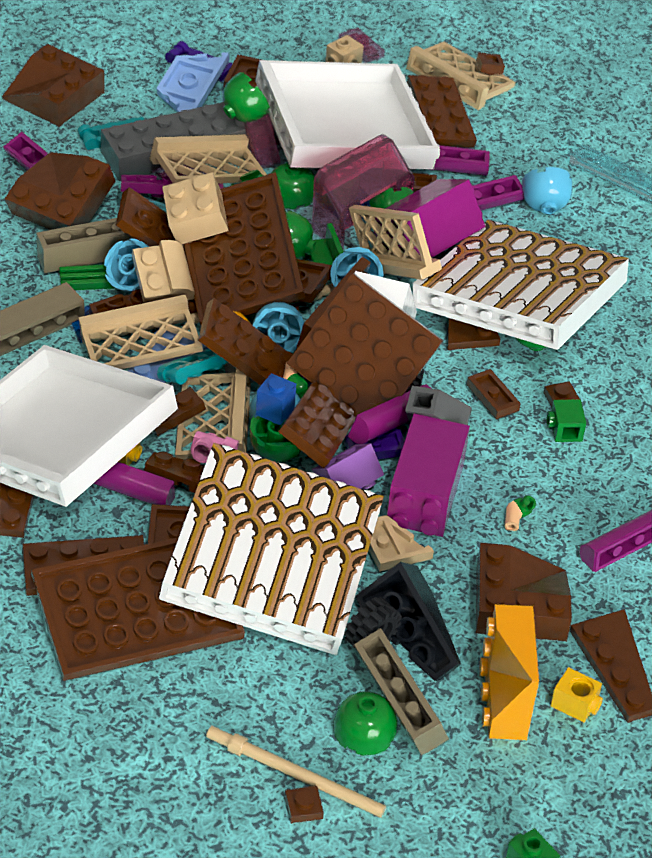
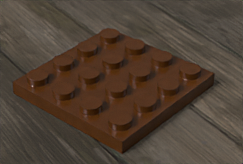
(364, 348)

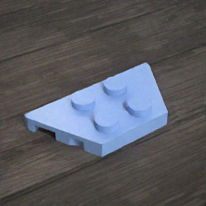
(191, 80)

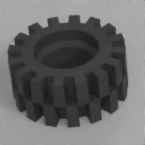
(371, 618)

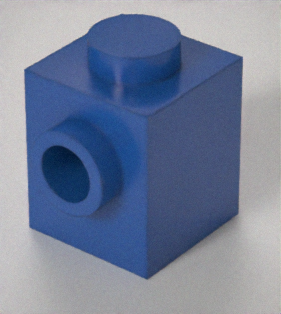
(275, 399)

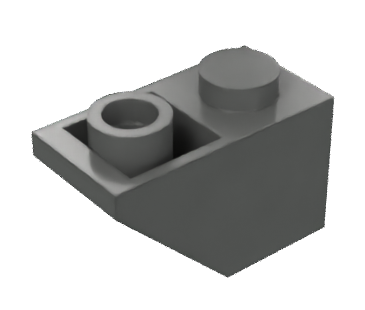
(437, 405)

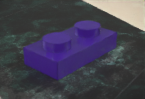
(385, 446)

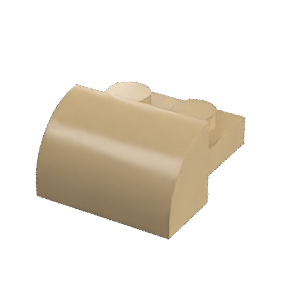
(163, 271)

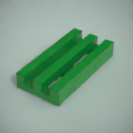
(85, 277)

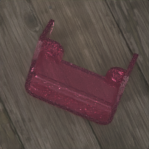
(355, 180)

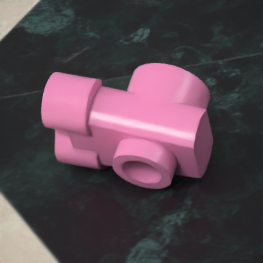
(203, 443)

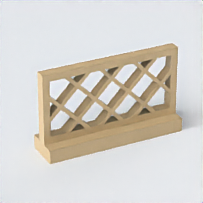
(471, 90)
(199, 150)
(394, 260)
(136, 321)
(237, 410)

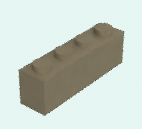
(78, 244)
(39, 317)
(401, 692)

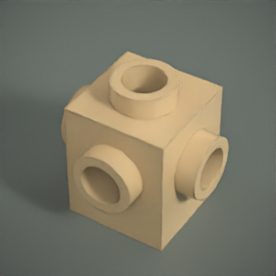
(344, 51)

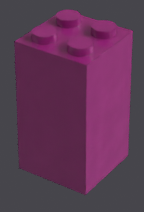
(446, 213)
(428, 474)

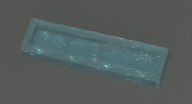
(613, 171)

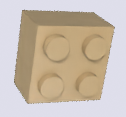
(195, 208)

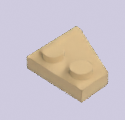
(395, 544)

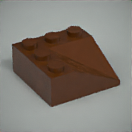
(55, 85)
(61, 190)
(520, 579)

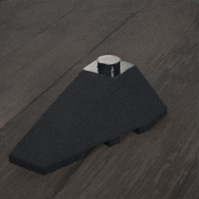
(422, 625)

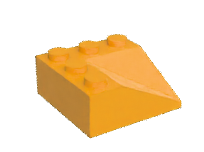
(509, 672)

